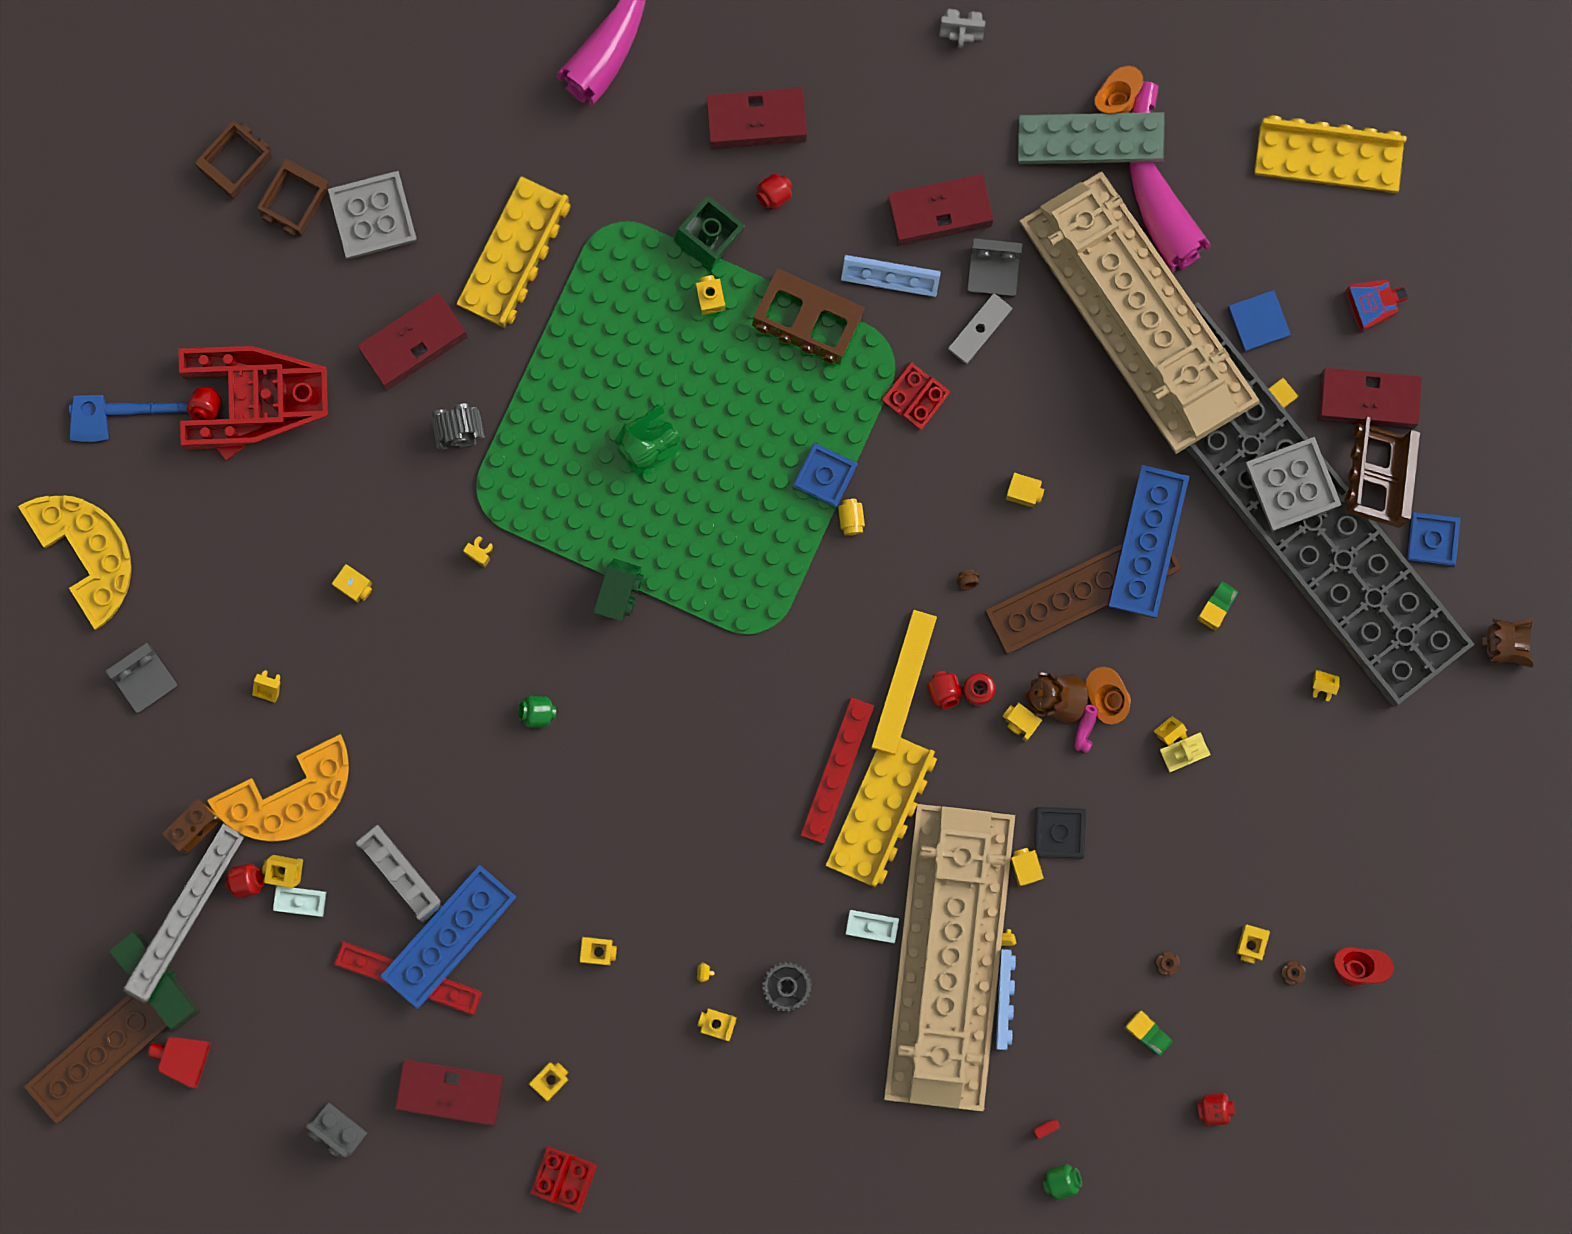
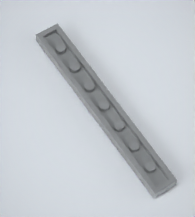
(183, 913)

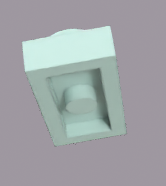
(299, 901)
(872, 926)

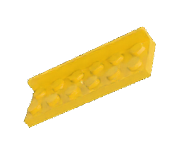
(1329, 154)
(514, 252)
(880, 812)

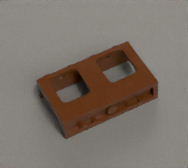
(814, 302)
(1396, 479)

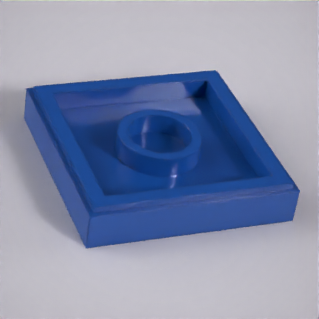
(1259, 321)
(825, 475)
(1433, 539)

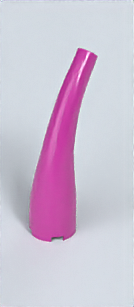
(603, 53)
(1165, 218)

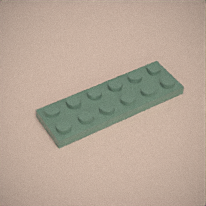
(1091, 138)

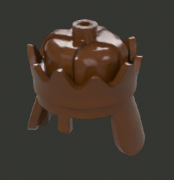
(1509, 642)
(1058, 697)

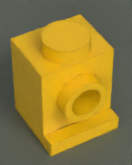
(713, 303)
(1021, 720)
(275, 876)
(1259, 937)
(589, 946)
(724, 1031)
(540, 1082)

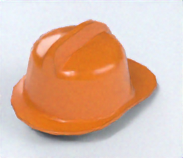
(1119, 91)
(1108, 695)

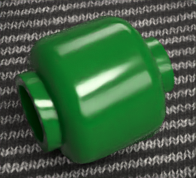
(536, 711)
(1062, 1182)

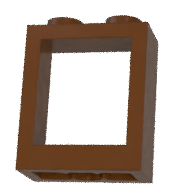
(205, 160)
(304, 176)
(184, 829)

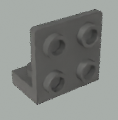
(994, 267)
(142, 677)
(337, 1131)

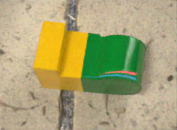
(1217, 606)
(1148, 1033)

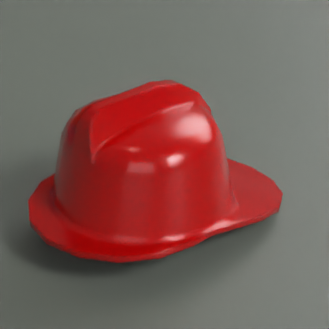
(1363, 966)

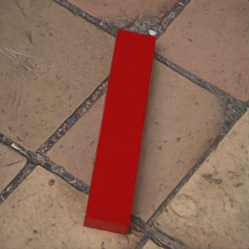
(373, 966)

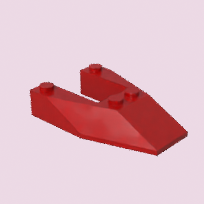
(265, 395)

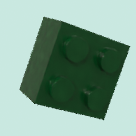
(709, 232)
(617, 590)

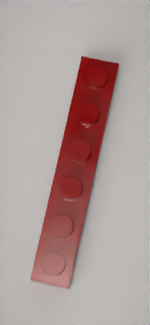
(837, 770)

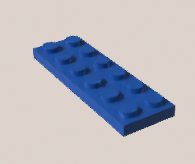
(1148, 541)
(448, 937)

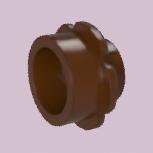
(968, 579)
(1174, 963)
(1292, 979)

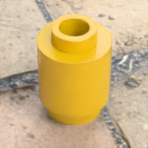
(851, 517)

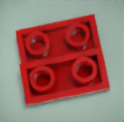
(915, 396)
(563, 1179)

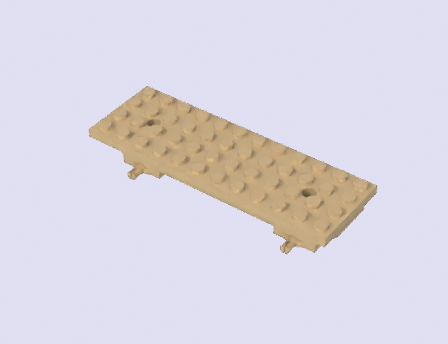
(1139, 312)
(949, 957)

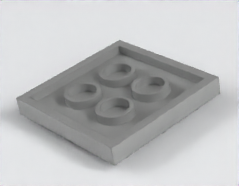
(372, 215)
(1293, 484)

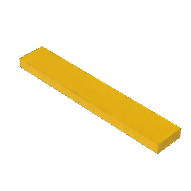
(904, 682)

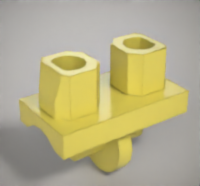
(1185, 752)

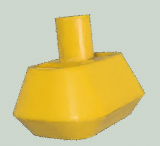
(1008, 938)
(703, 972)

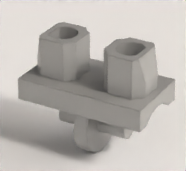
(962, 29)

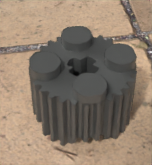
(457, 426)
(800, 987)

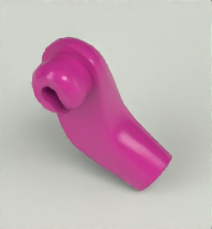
(1084, 729)

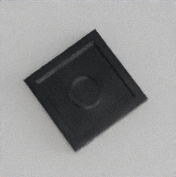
(1060, 832)

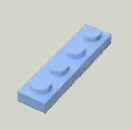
(890, 275)
(1004, 1010)

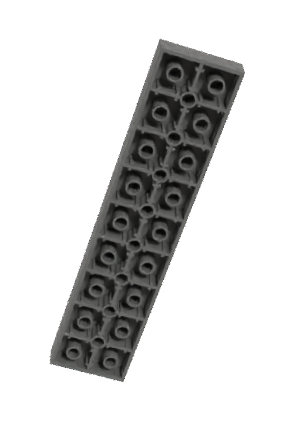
(1336, 557)

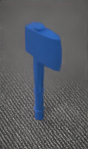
(90, 414)

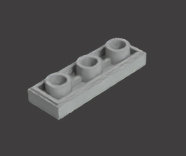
(989, 318)

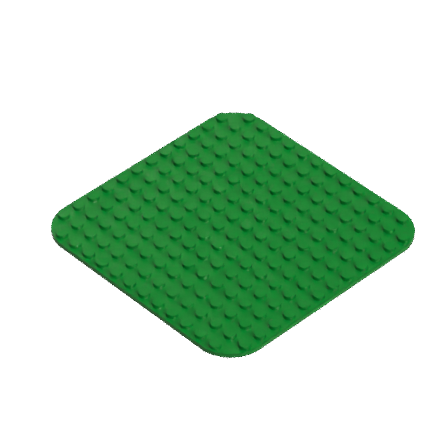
(719, 509)

